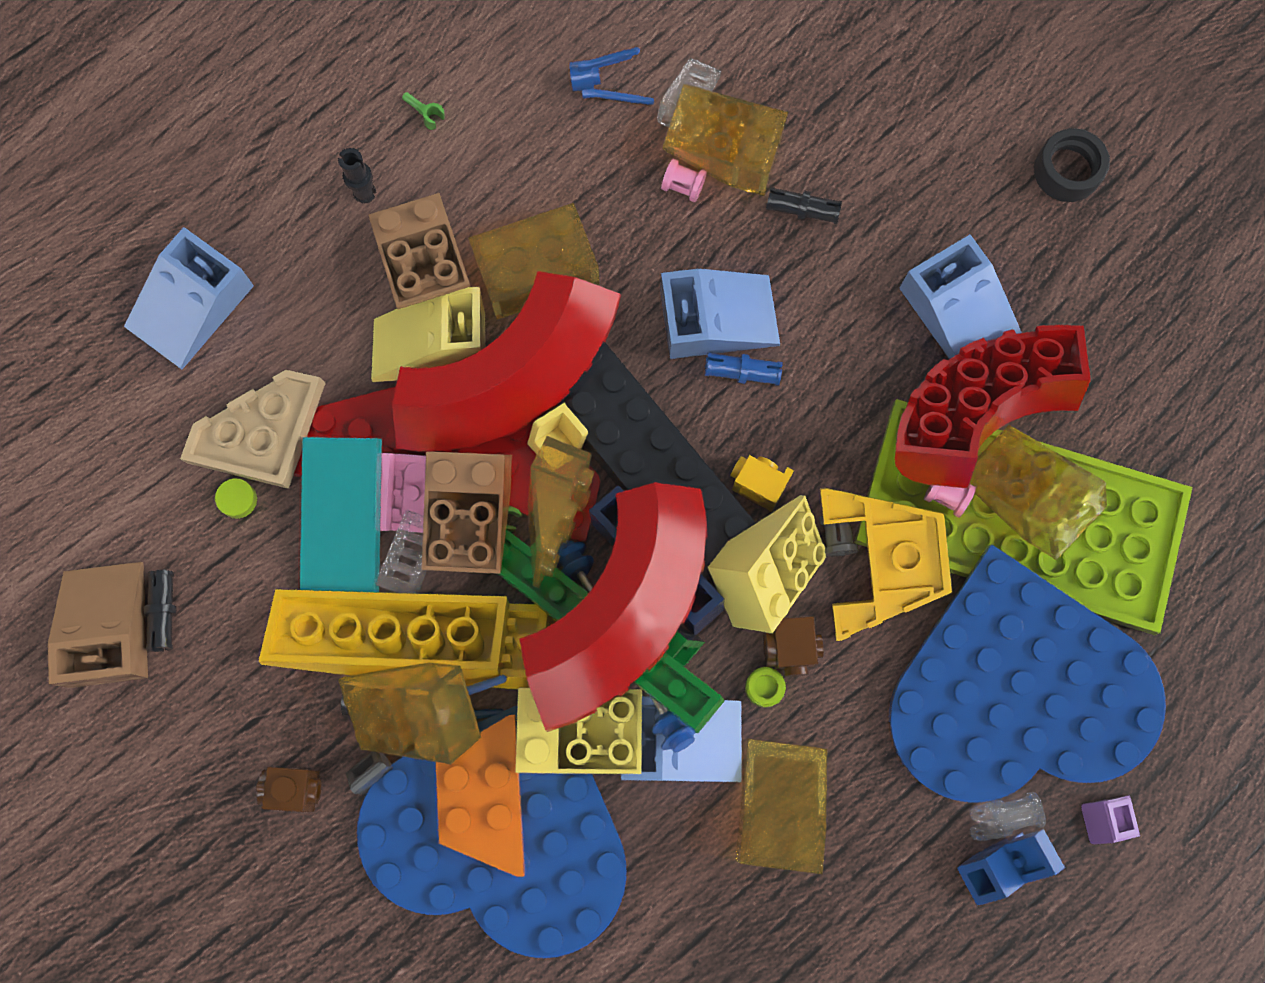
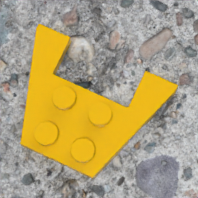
(904, 558)

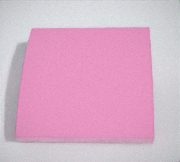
(401, 489)

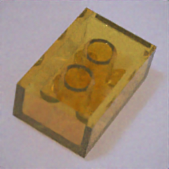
(515, 252)

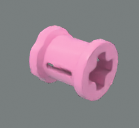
(683, 180)
(951, 497)

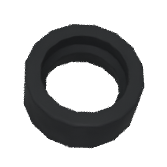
(1083, 143)

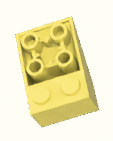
(428, 334)
(768, 566)
(594, 745)

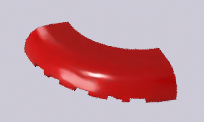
(981, 392)

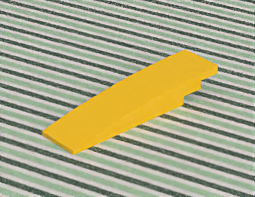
(394, 630)

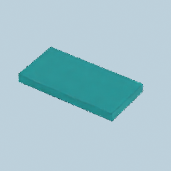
(340, 514)

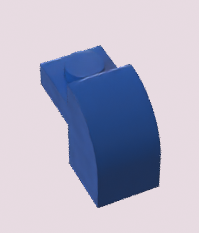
(1009, 865)

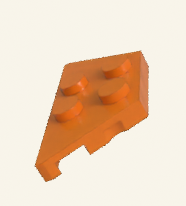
(483, 800)

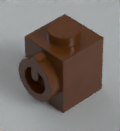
(793, 646)
(288, 789)

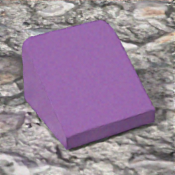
(1110, 820)

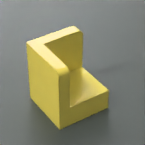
(560, 425)

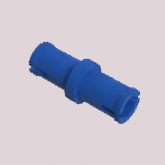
(743, 368)

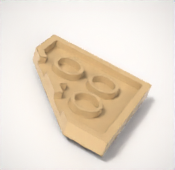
(258, 431)

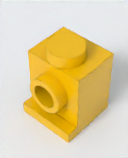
(760, 480)

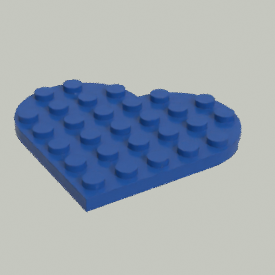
(1020, 686)
(569, 857)

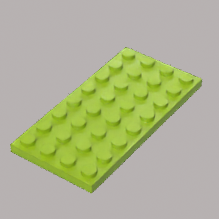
(1114, 568)

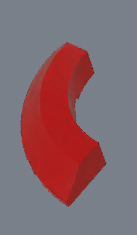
(510, 378)
(628, 612)

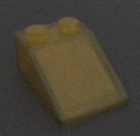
(783, 807)

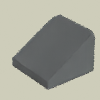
(368, 772)

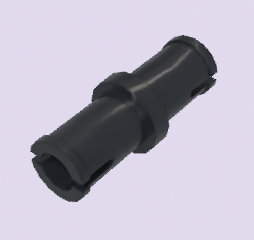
(357, 175)
(804, 205)
(160, 611)

